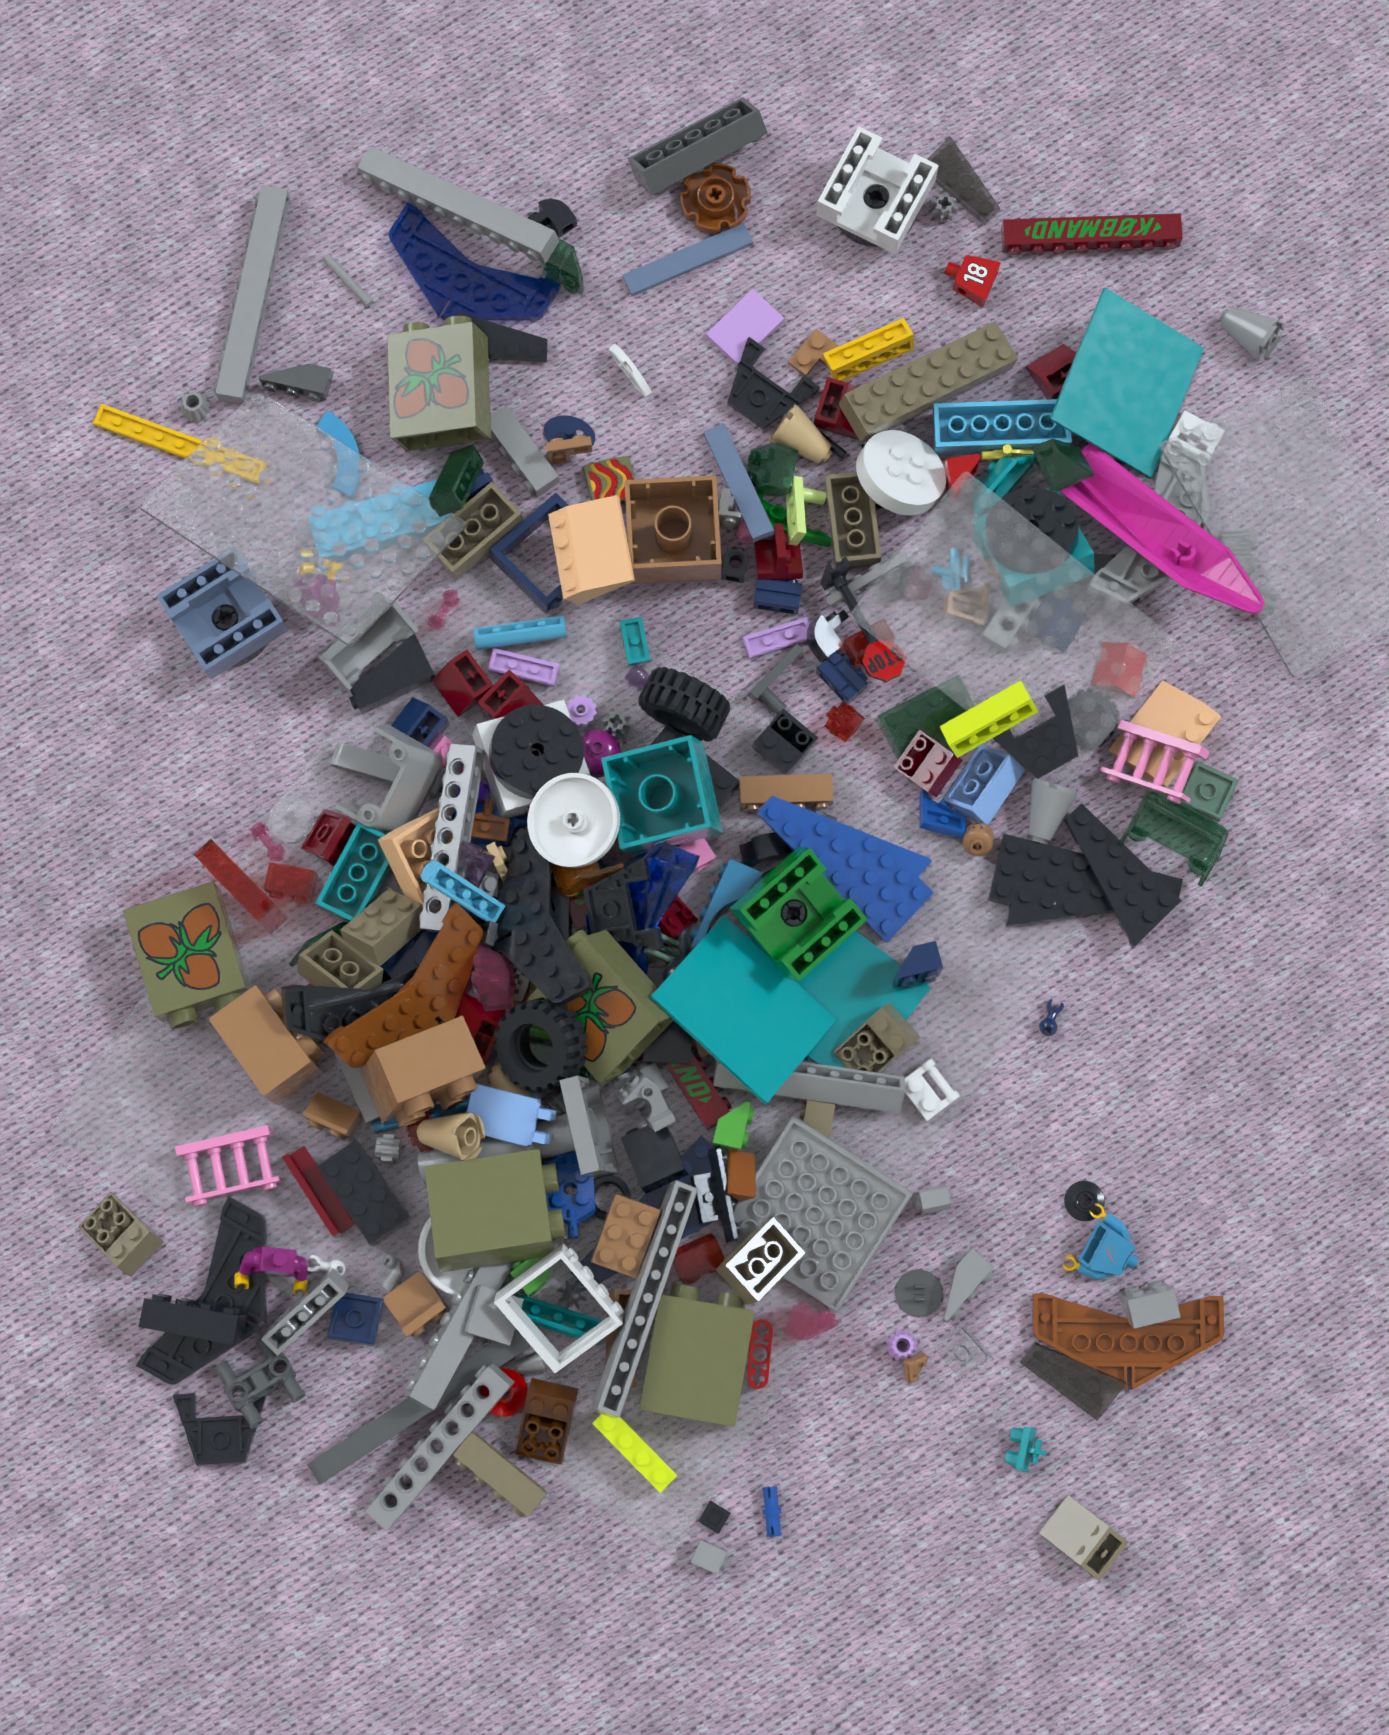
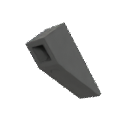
(305, 380)

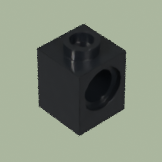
(735, 574)

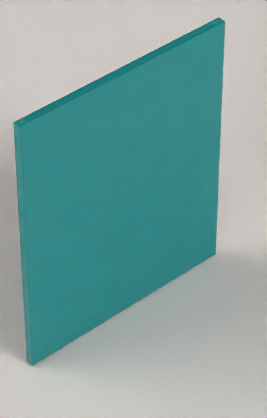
(1126, 383)
(852, 988)
(743, 1009)

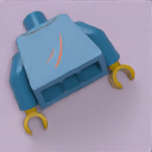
(1106, 1250)

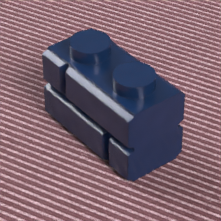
(778, 595)
(842, 677)

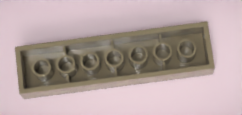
(928, 381)

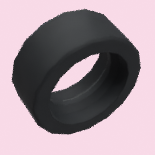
(609, 1179)

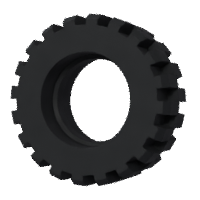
(684, 703)
(514, 1047)

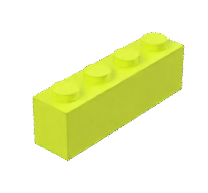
(989, 719)
(636, 1451)

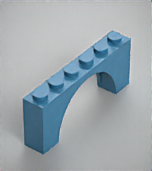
(733, 885)

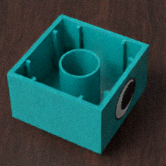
(663, 794)

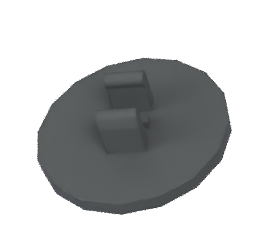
(918, 1293)

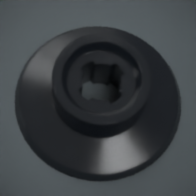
(1076, 1208)

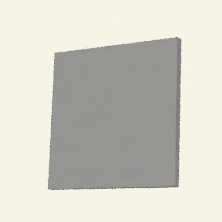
(828, 1206)

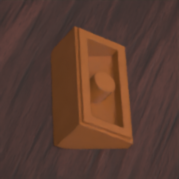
(741, 1175)

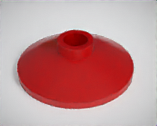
(515, 1400)

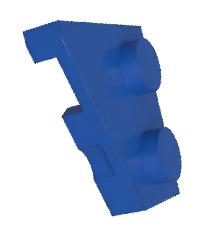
(940, 817)

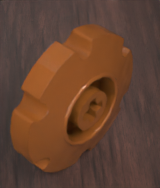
(714, 214)

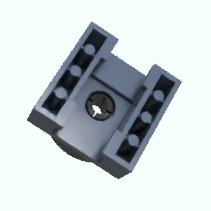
(201, 604)

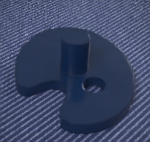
(566, 427)

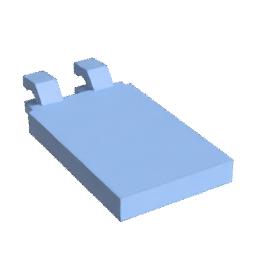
(510, 1115)

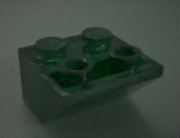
(564, 268)
(772, 469)

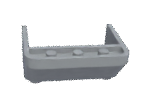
(348, 661)
(409, 789)

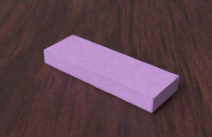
(776, 638)
(524, 667)

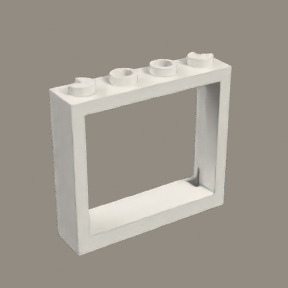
(531, 1332)

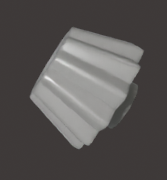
(197, 412)

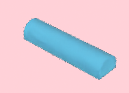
(520, 632)
(462, 891)

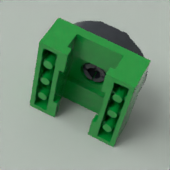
(819, 918)

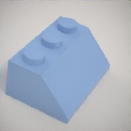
(984, 784)

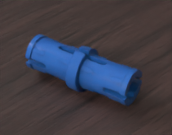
(771, 1511)

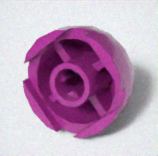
(596, 746)

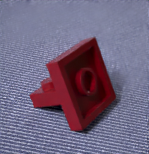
(777, 557)
(329, 836)

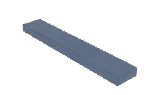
(687, 259)
(739, 482)

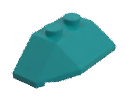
(1007, 473)

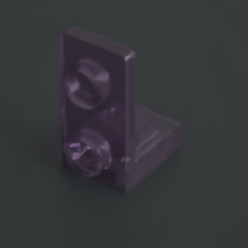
(478, 864)

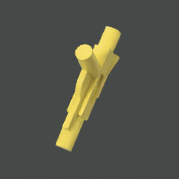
(1007, 451)

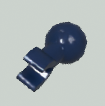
(1049, 1022)

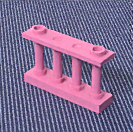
(1151, 739)
(213, 1148)

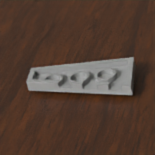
(859, 582)

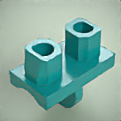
(1026, 1439)

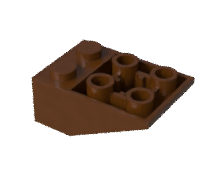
(546, 1421)

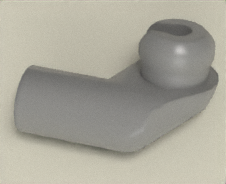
(394, 1272)

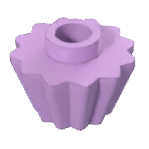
(581, 702)
(910, 1342)

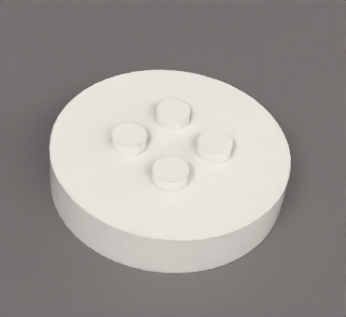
(901, 472)

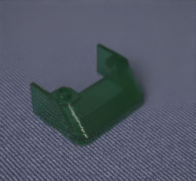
(1180, 830)

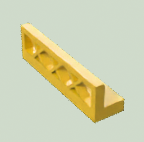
(868, 349)

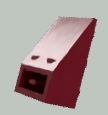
(829, 414)

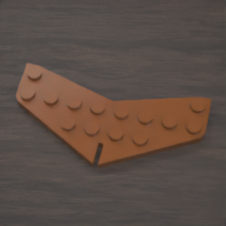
(430, 993)
(1113, 1344)

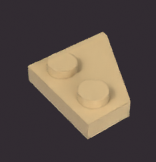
(499, 860)

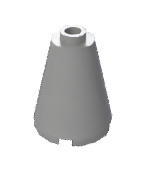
(1252, 331)
(1048, 808)

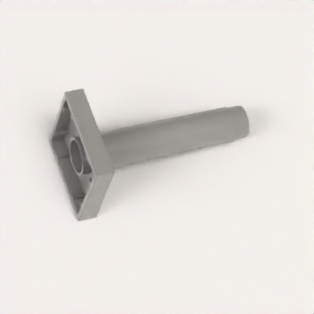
(580, 1130)

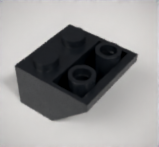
(785, 742)

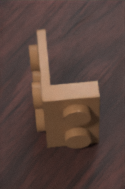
(415, 1305)

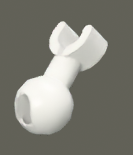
(327, 1266)

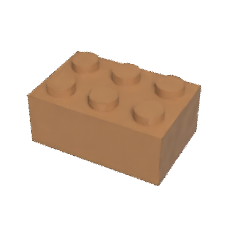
(625, 1235)

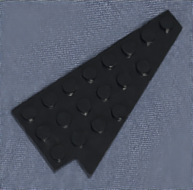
(1048, 883)

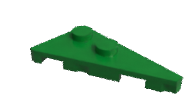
(778, 515)

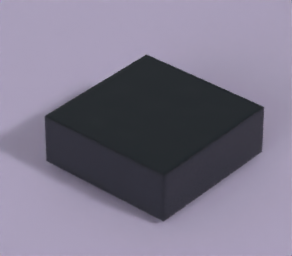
(714, 1517)

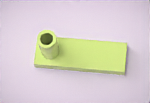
(796, 509)

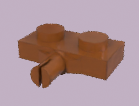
(489, 826)

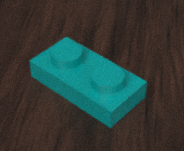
(635, 641)

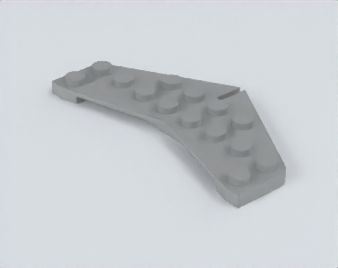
(1130, 571)

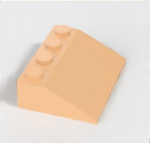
(591, 549)
(1173, 714)
(410, 851)

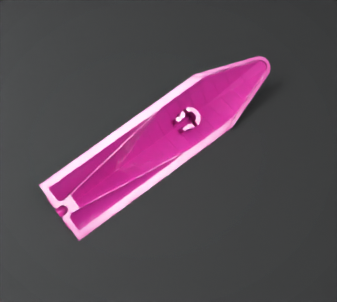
(1162, 533)

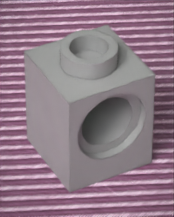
(710, 1557)

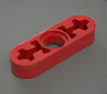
(752, 1371)

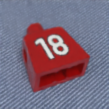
(974, 277)

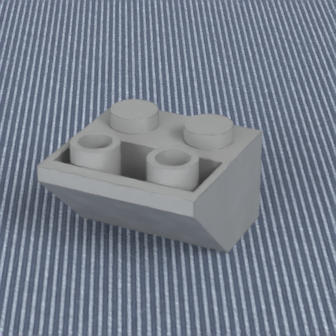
(1149, 1304)

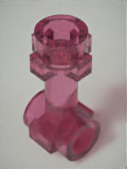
(450, 600)
(275, 852)

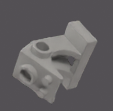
(655, 1110)

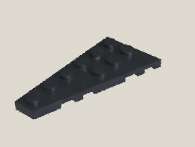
(1126, 882)

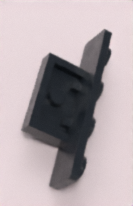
(713, 1198)

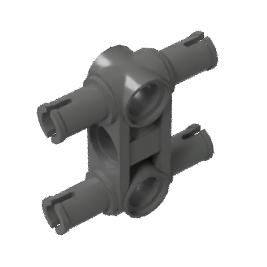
(259, 1383)

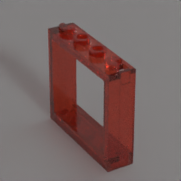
(240, 886)

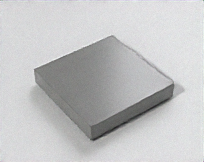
(487, 1319)

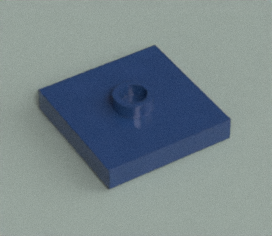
(356, 1319)

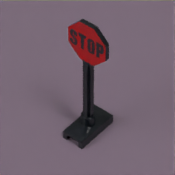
(878, 659)

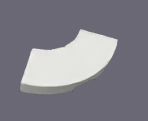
(630, 370)

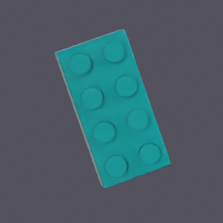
(356, 875)

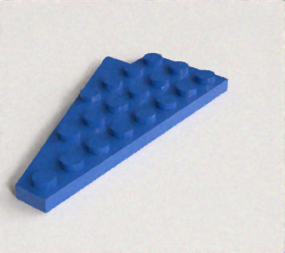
(859, 866)

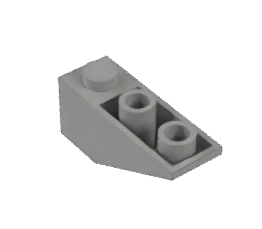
(966, 1277)

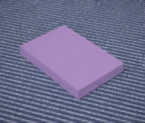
(748, 318)

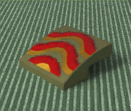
(608, 477)

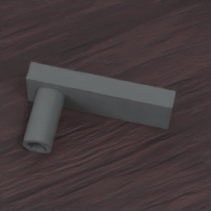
(761, 689)

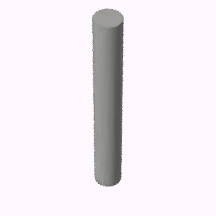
(352, 285)

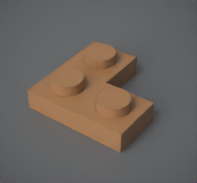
(811, 352)
(560, 450)

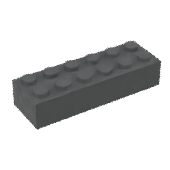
(697, 146)

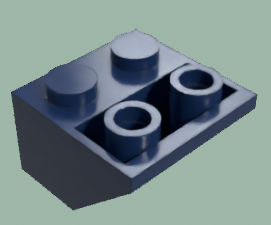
(421, 722)
(920, 965)

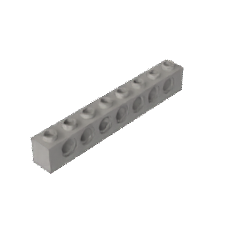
(461, 827)
(386, 1513)

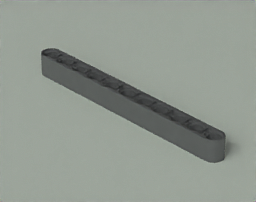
(409, 1412)

